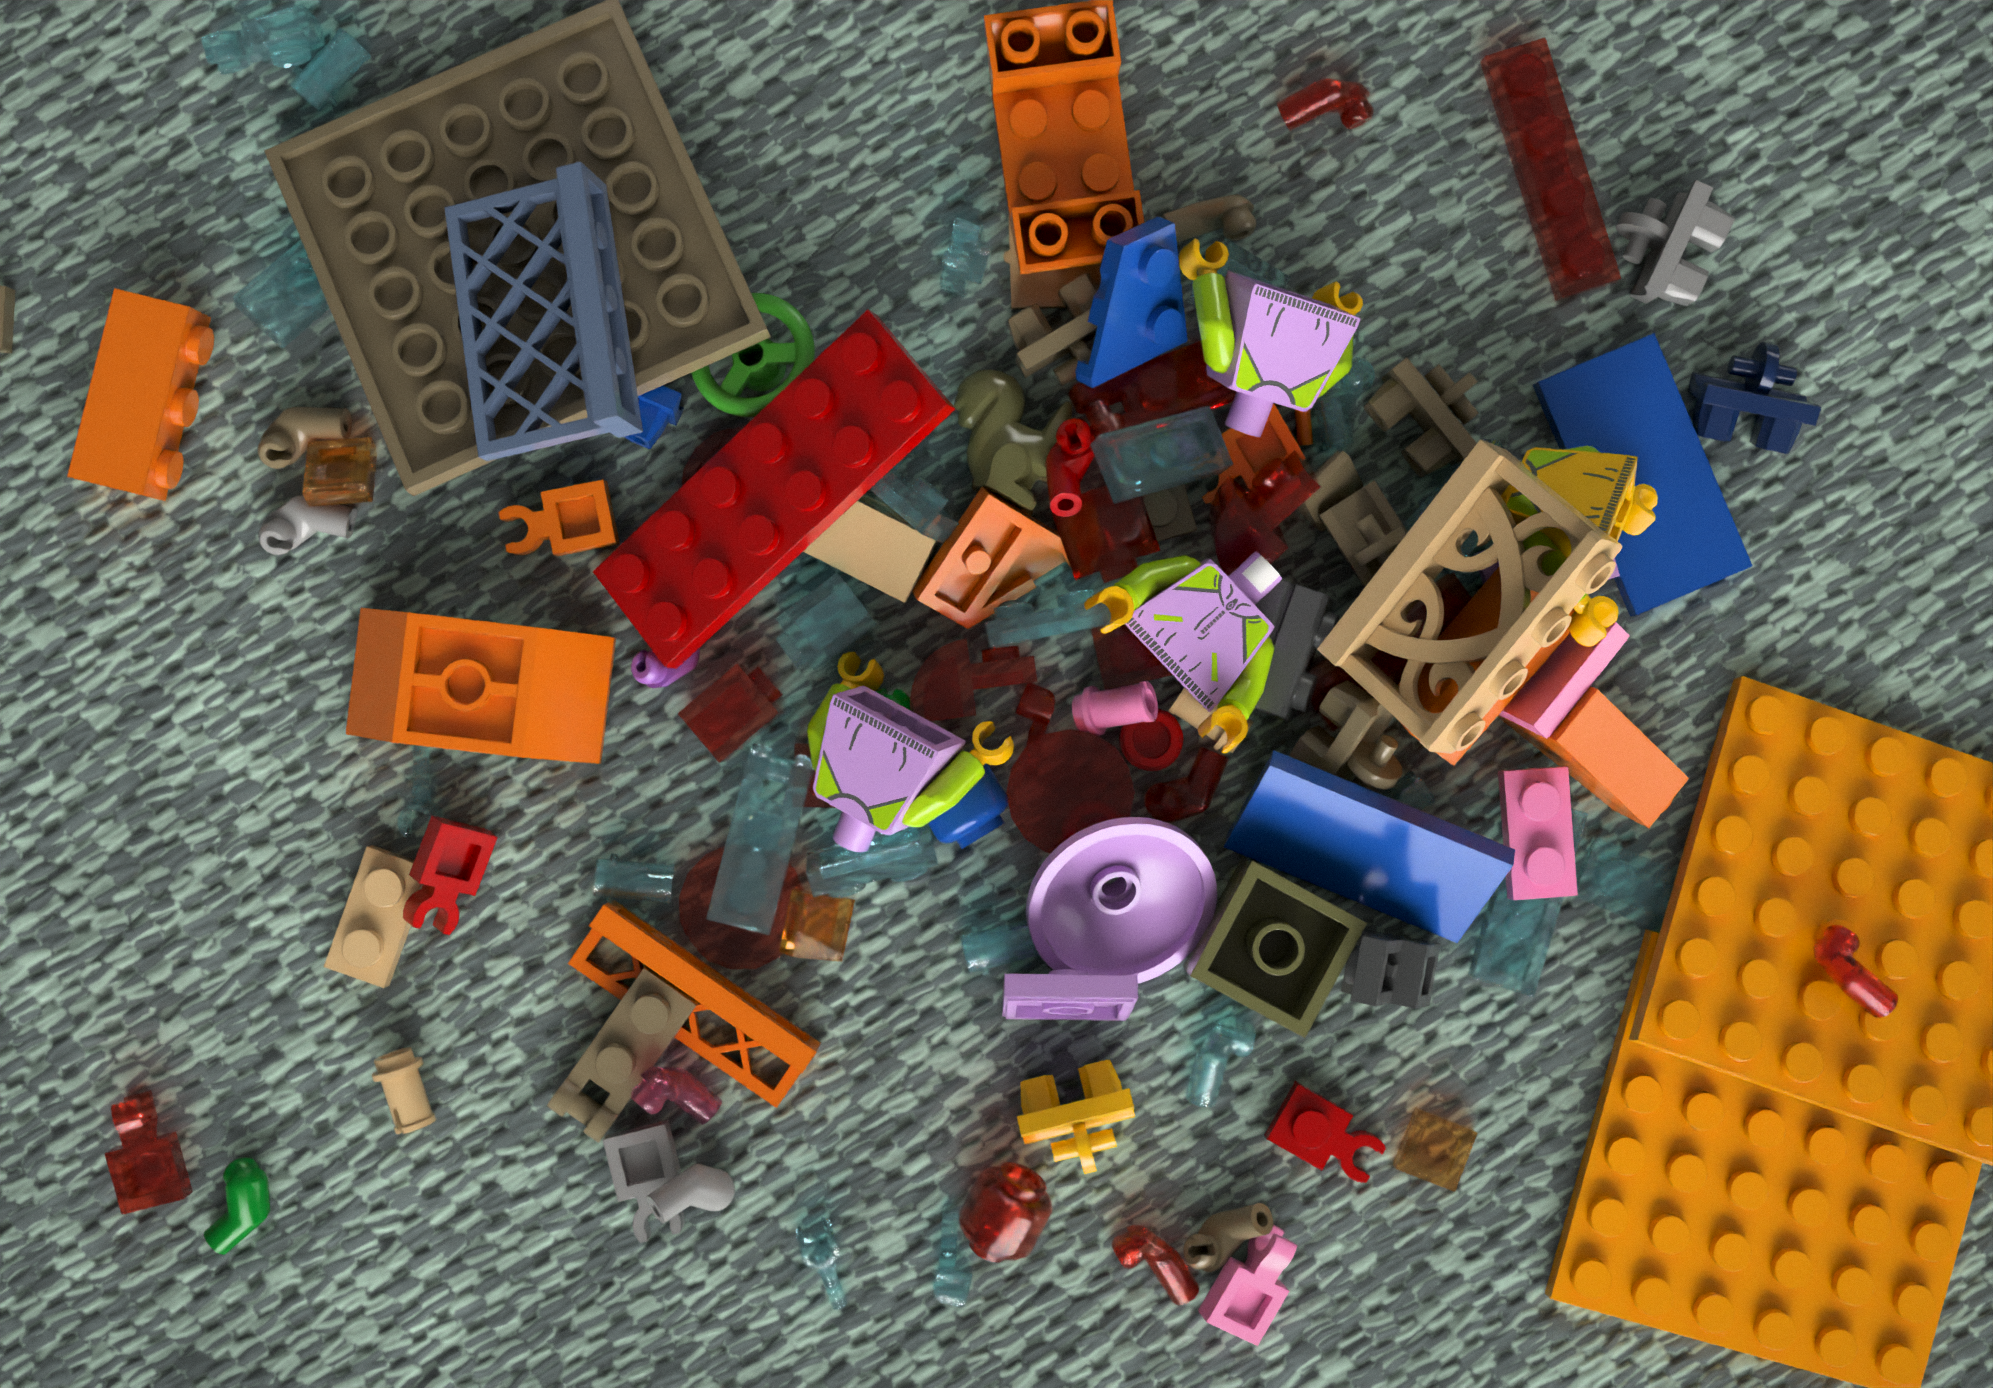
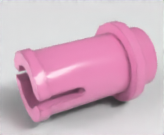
(1114, 707)

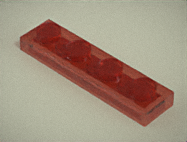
(1550, 169)

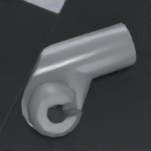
(297, 522)
(696, 1187)

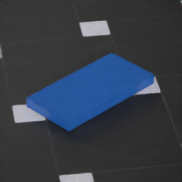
(1633, 408)
(1368, 847)

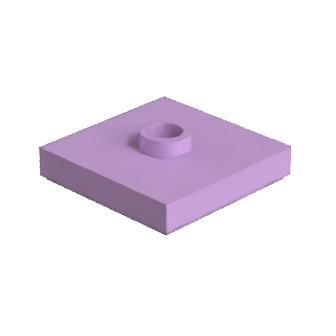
(1069, 996)

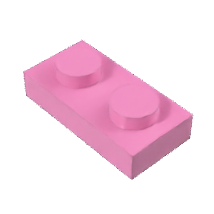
(1540, 829)

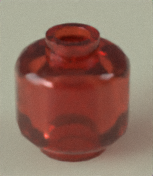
(1005, 1212)

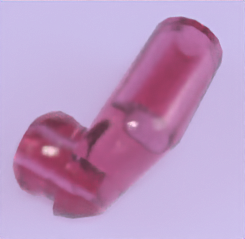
(679, 1087)

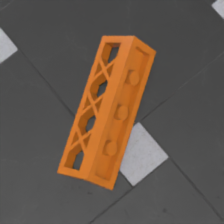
(711, 991)

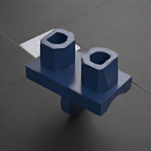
(1778, 410)

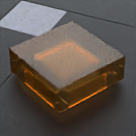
(340, 471)
(816, 926)
(1435, 1149)

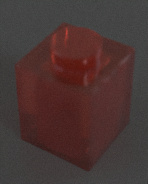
(1106, 536)
(733, 710)

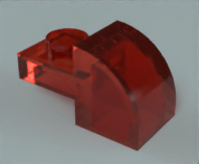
(1250, 520)
(947, 679)

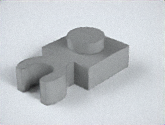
(640, 1164)

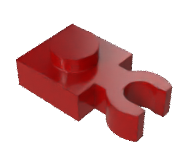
(447, 863)
(1316, 1129)

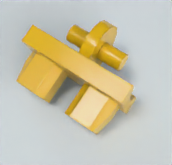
(1103, 1104)

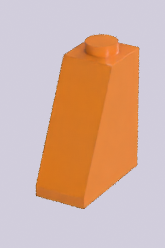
(1611, 758)

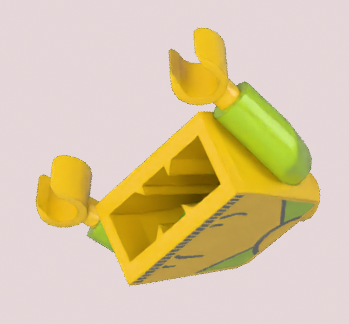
(1603, 492)

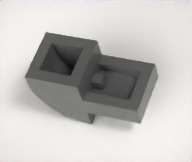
(1391, 970)

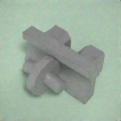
(1688, 220)

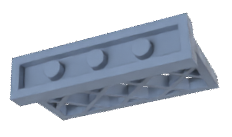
(596, 305)

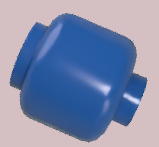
(974, 814)

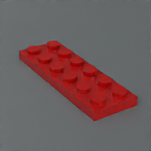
(773, 489)

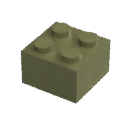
(1274, 946)

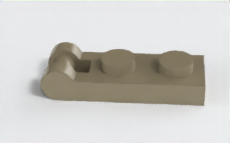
(623, 1050)

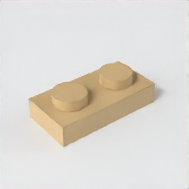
(372, 920)

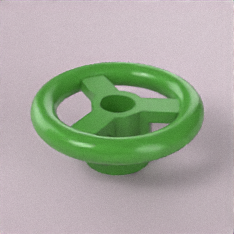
(768, 371)

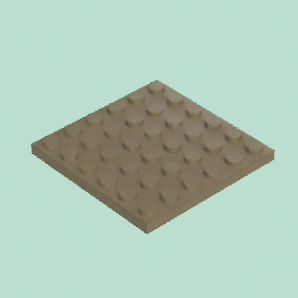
(376, 231)

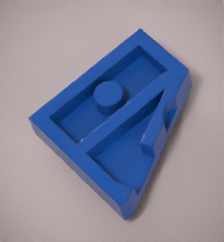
(1137, 302)

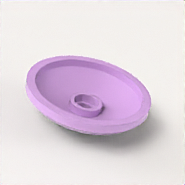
(1140, 920)

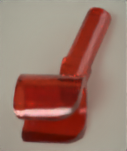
(1038, 706)

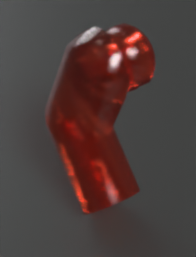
(1161, 1257)

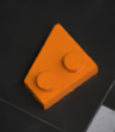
(988, 560)

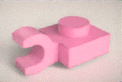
(1249, 1292)

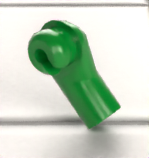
(246, 1205)

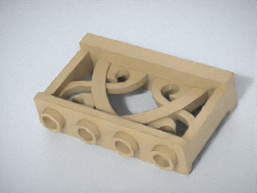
(1379, 613)

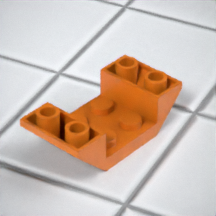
(1061, 132)
(480, 686)

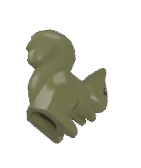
(1000, 449)

